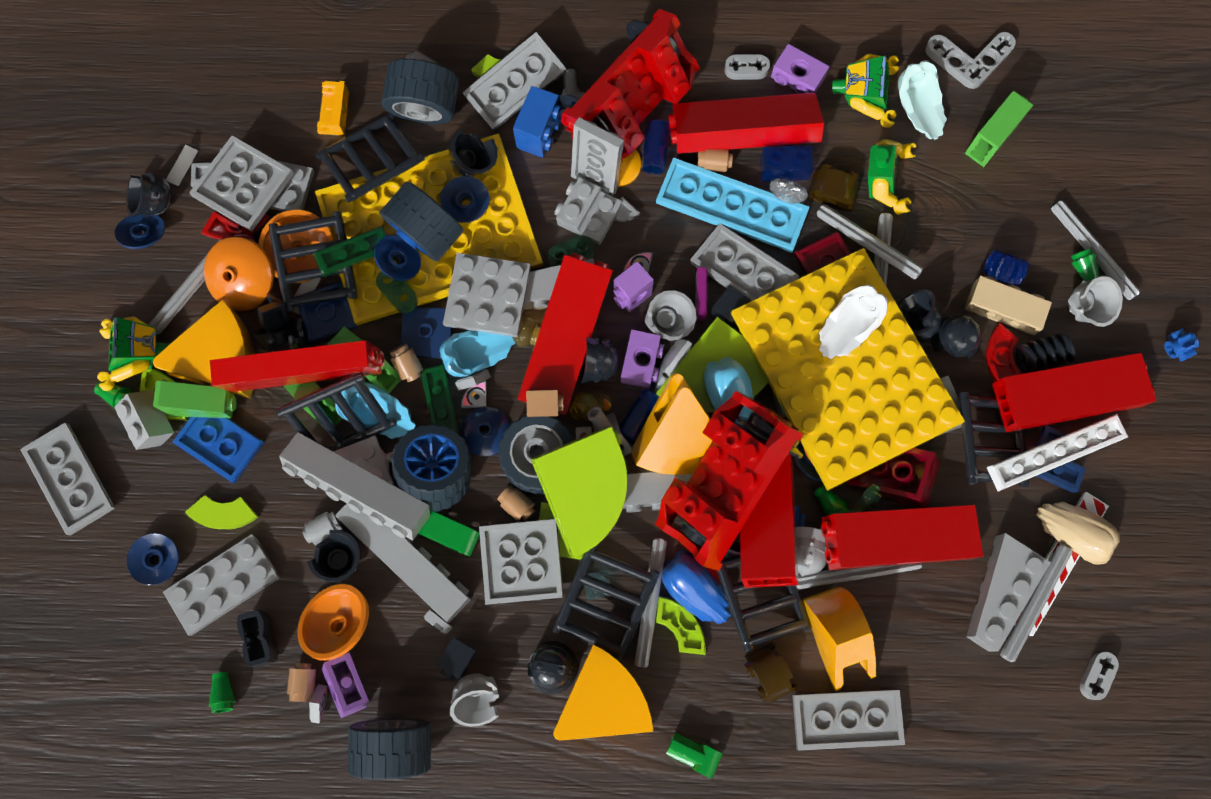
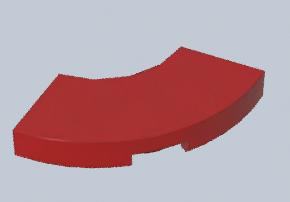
(1001, 353)

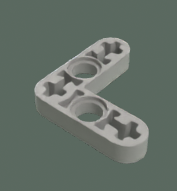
(969, 65)

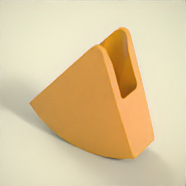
(212, 337)
(673, 432)
(840, 633)
(603, 702)

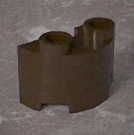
(834, 187)
(771, 673)

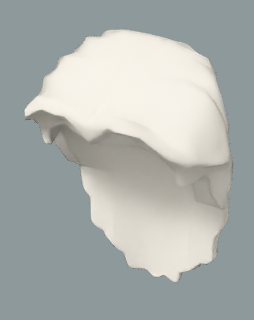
(852, 321)

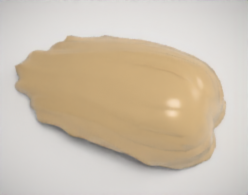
(1080, 531)

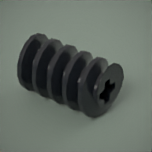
(1044, 352)

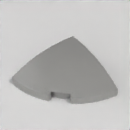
(671, 360)

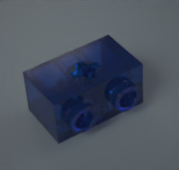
(786, 162)

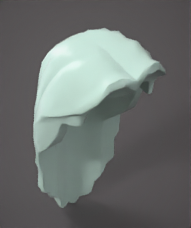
(922, 98)

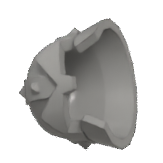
(1096, 301)
(671, 315)
(810, 550)
(473, 700)

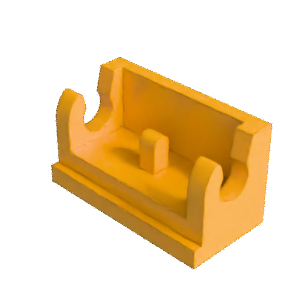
(333, 108)

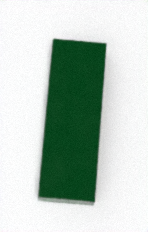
(348, 251)
(439, 397)

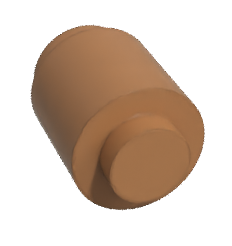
(715, 160)
(405, 362)
(516, 504)
(301, 682)

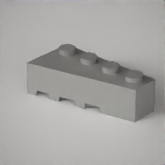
(1005, 591)

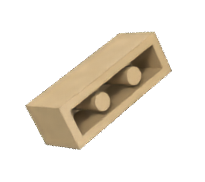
(1008, 305)

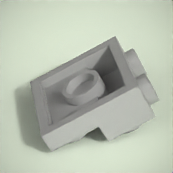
(587, 210)

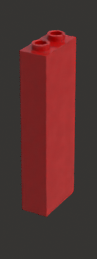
(746, 122)
(565, 326)
(296, 366)
(1073, 392)
(770, 535)
(901, 537)

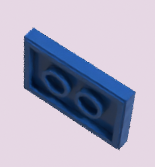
(219, 445)

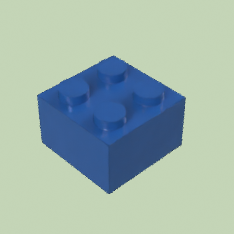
(537, 122)

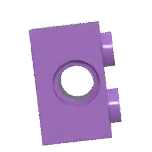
(793, 61)
(632, 287)
(641, 344)
(345, 685)

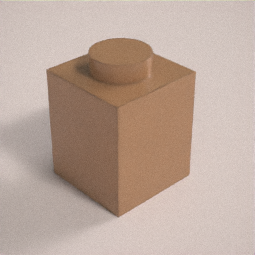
(544, 403)

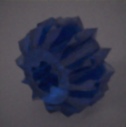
(1006, 267)

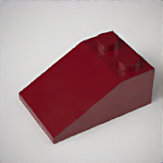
(903, 479)

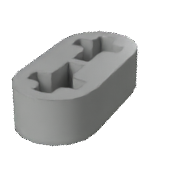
(746, 67)
(1104, 678)

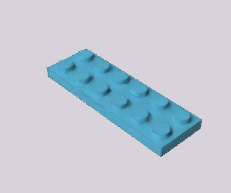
(732, 204)

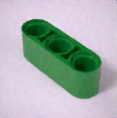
(450, 534)

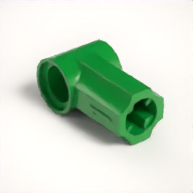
(700, 757)

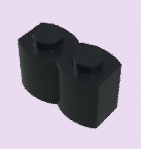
(258, 645)

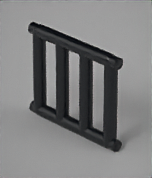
(368, 133)
(286, 278)
(334, 391)
(972, 451)
(571, 601)
(739, 616)

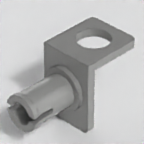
(600, 421)

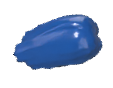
(695, 588)

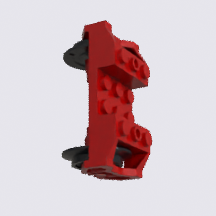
(644, 74)
(727, 479)

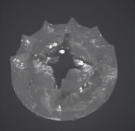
(788, 191)

